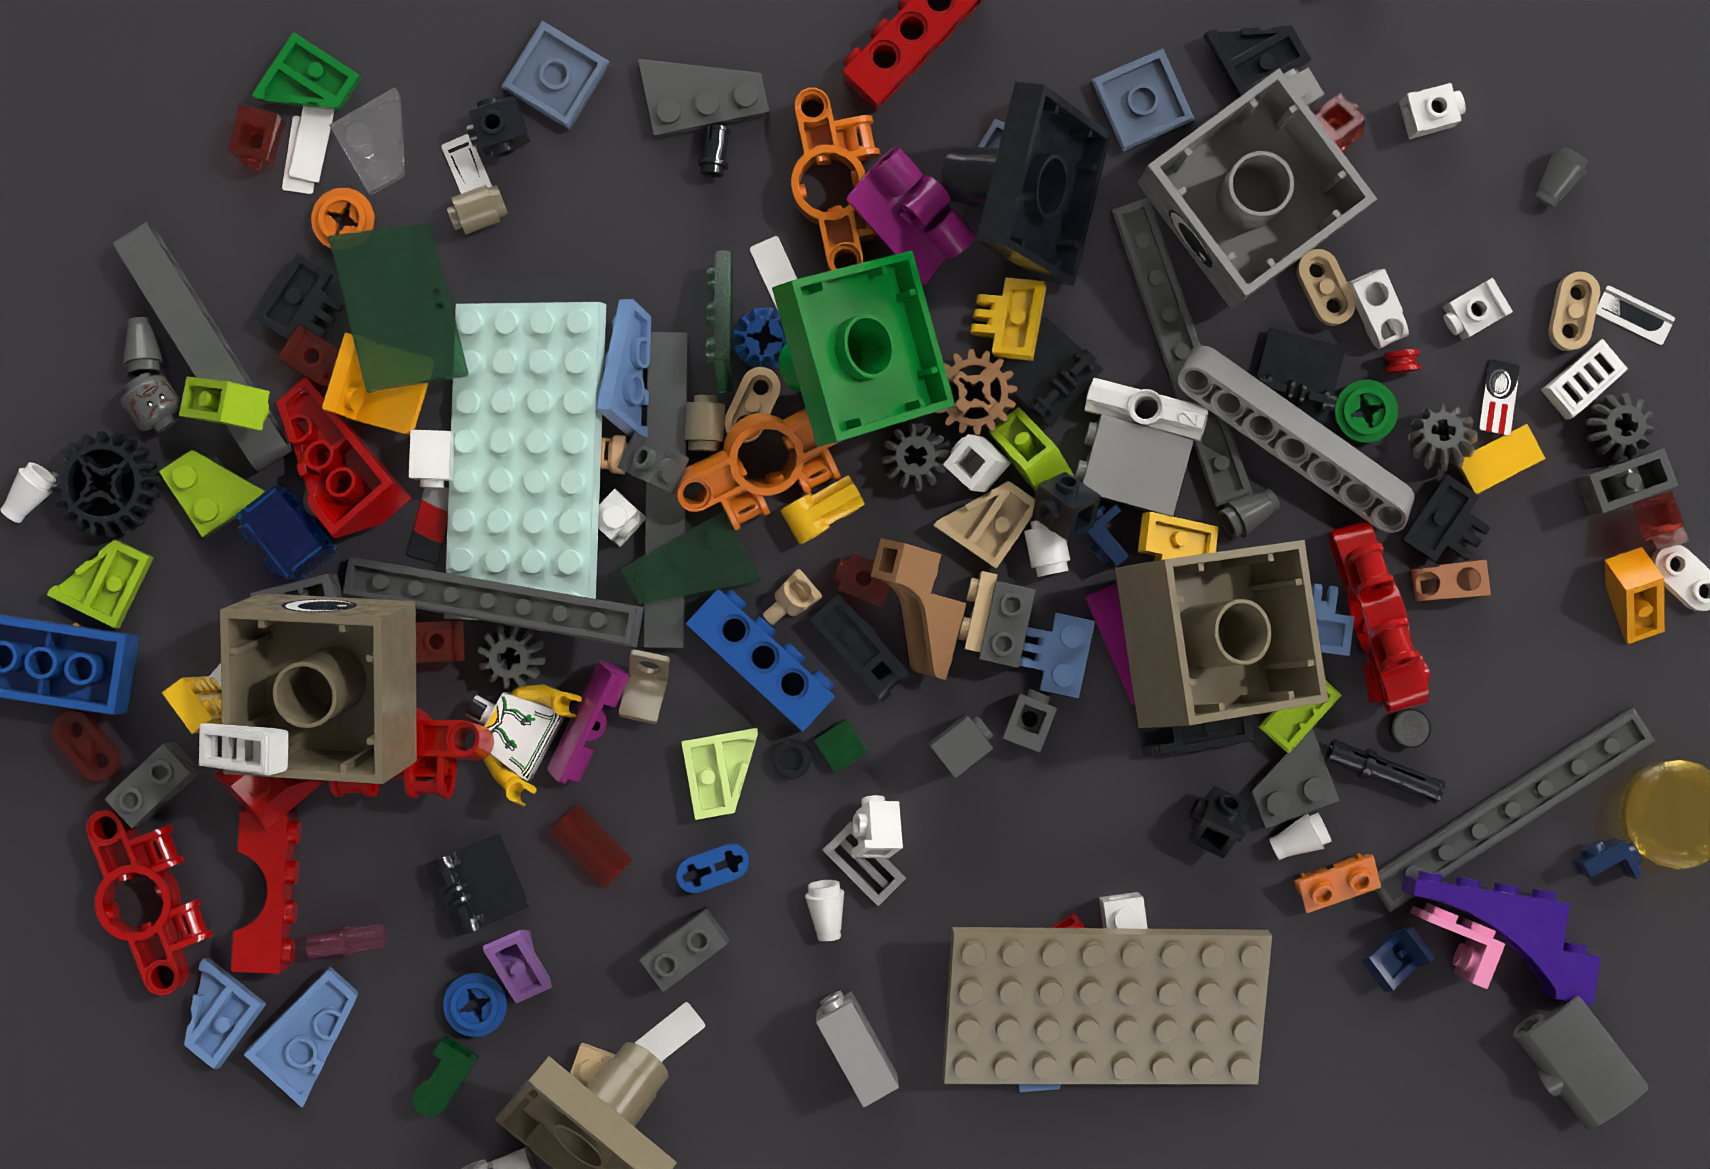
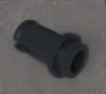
(715, 151)

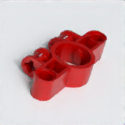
(1379, 616)
(438, 749)
(177, 927)

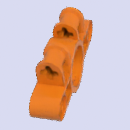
(838, 141)
(742, 497)

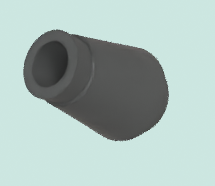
(1561, 175)
(141, 348)
(1247, 513)

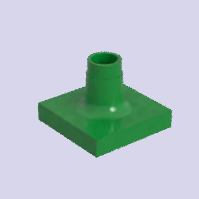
(861, 348)

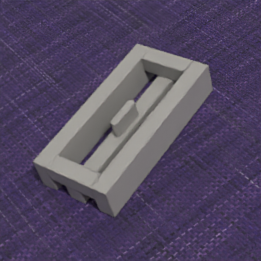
(887, 887)

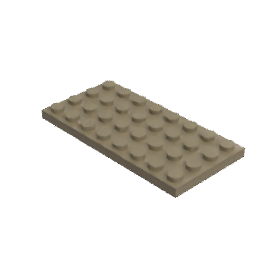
(1105, 1005)

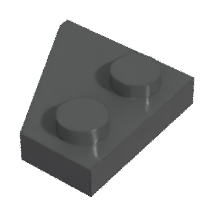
(1294, 784)

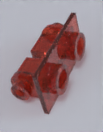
(591, 845)

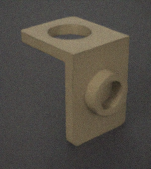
(645, 688)

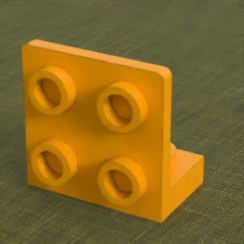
(388, 408)

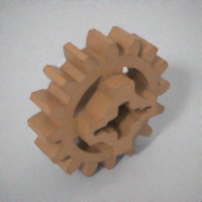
(986, 378)

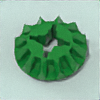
(1374, 395)

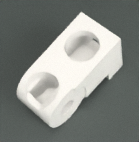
(1379, 308)

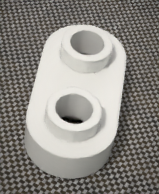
(1687, 580)

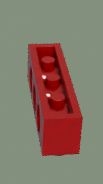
(878, 83)

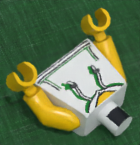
(522, 732)

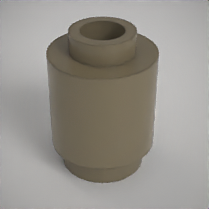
(477, 209)
(704, 424)

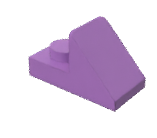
(518, 965)

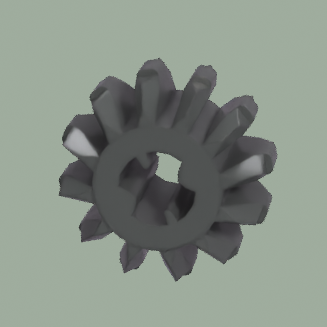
(1629, 415)
(1428, 443)
(913, 470)
(525, 664)

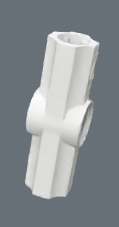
(1122, 401)

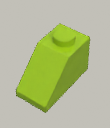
(224, 403)
(1029, 449)

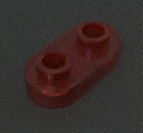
(86, 748)

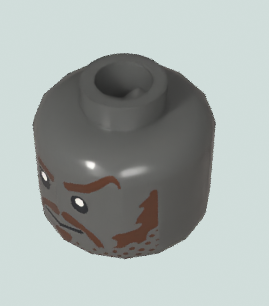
(151, 402)

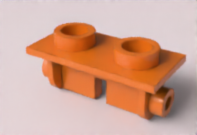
(1338, 884)

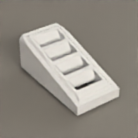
(1563, 401)
(269, 748)

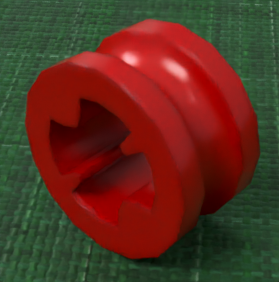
(1402, 361)

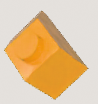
(1636, 594)

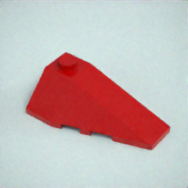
(341, 474)

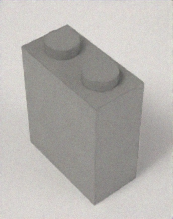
(1134, 464)
(856, 1047)

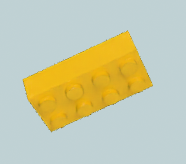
(196, 701)

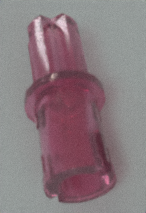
(346, 941)

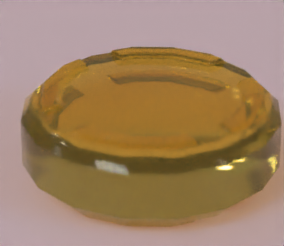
(1668, 813)

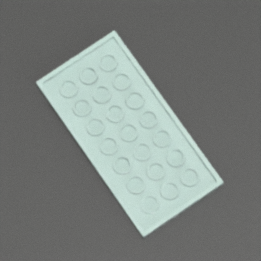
(527, 446)

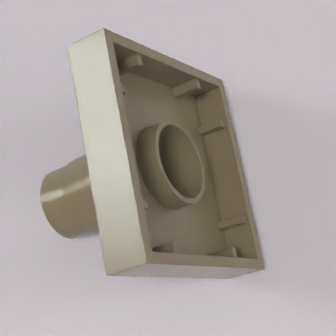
(591, 1123)

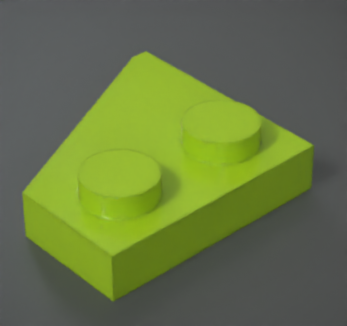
(208, 491)
(106, 583)

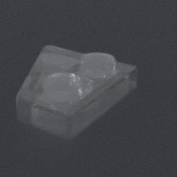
(374, 141)

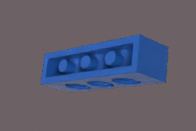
(709, 625)

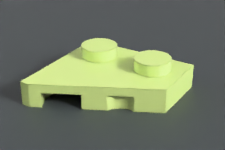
(718, 770)

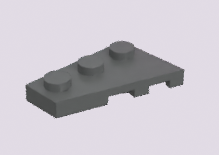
(697, 96)

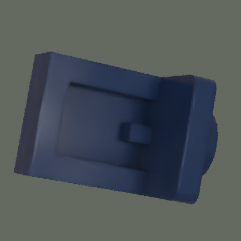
(1104, 546)
(1601, 856)
(1397, 957)

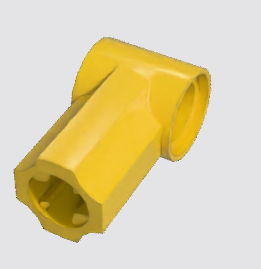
(815, 512)

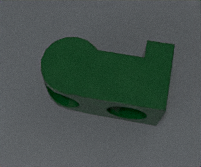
(441, 1087)

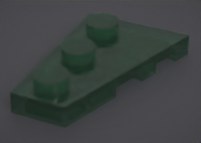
(720, 315)
(691, 563)

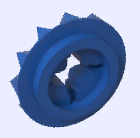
(749, 349)
(467, 1021)

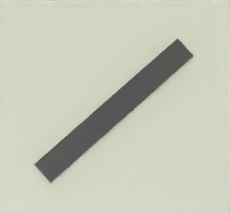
(1175, 338)
(664, 514)
(495, 601)
(1517, 804)

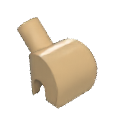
(793, 597)

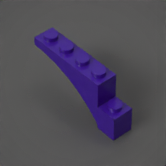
(1528, 923)

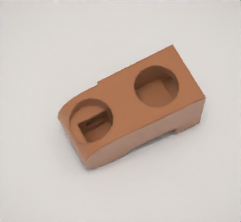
(1451, 581)

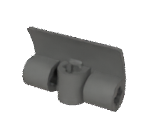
(1581, 1063)

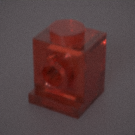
(1341, 120)
(248, 126)
(299, 348)
(1661, 520)
(846, 574)
(448, 640)

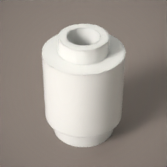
(1046, 550)

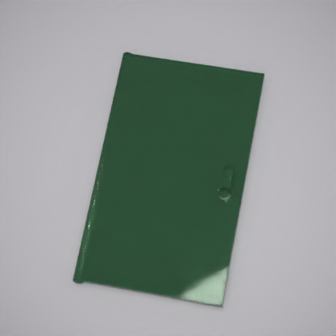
(395, 320)

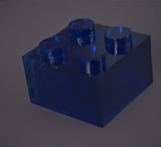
(286, 534)

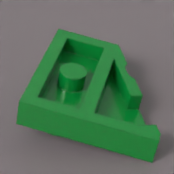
(307, 78)

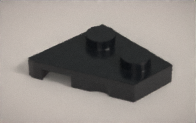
(1255, 53)

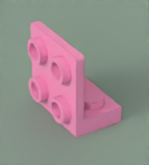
(1480, 953)

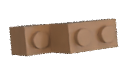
(928, 619)

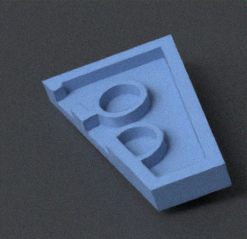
(622, 383)
(302, 1037)

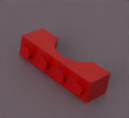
(266, 942)

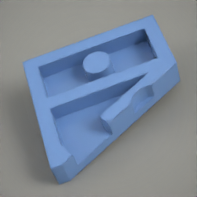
(219, 1014)

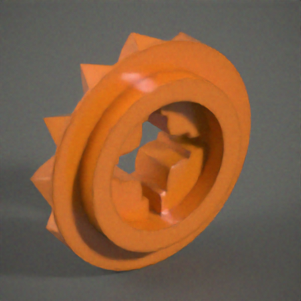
(337, 202)

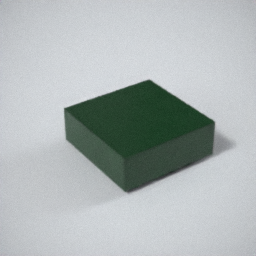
(841, 745)

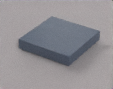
(555, 75)
(1142, 101)

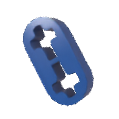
(709, 858)

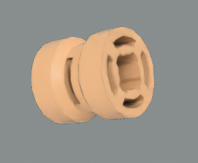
(617, 446)

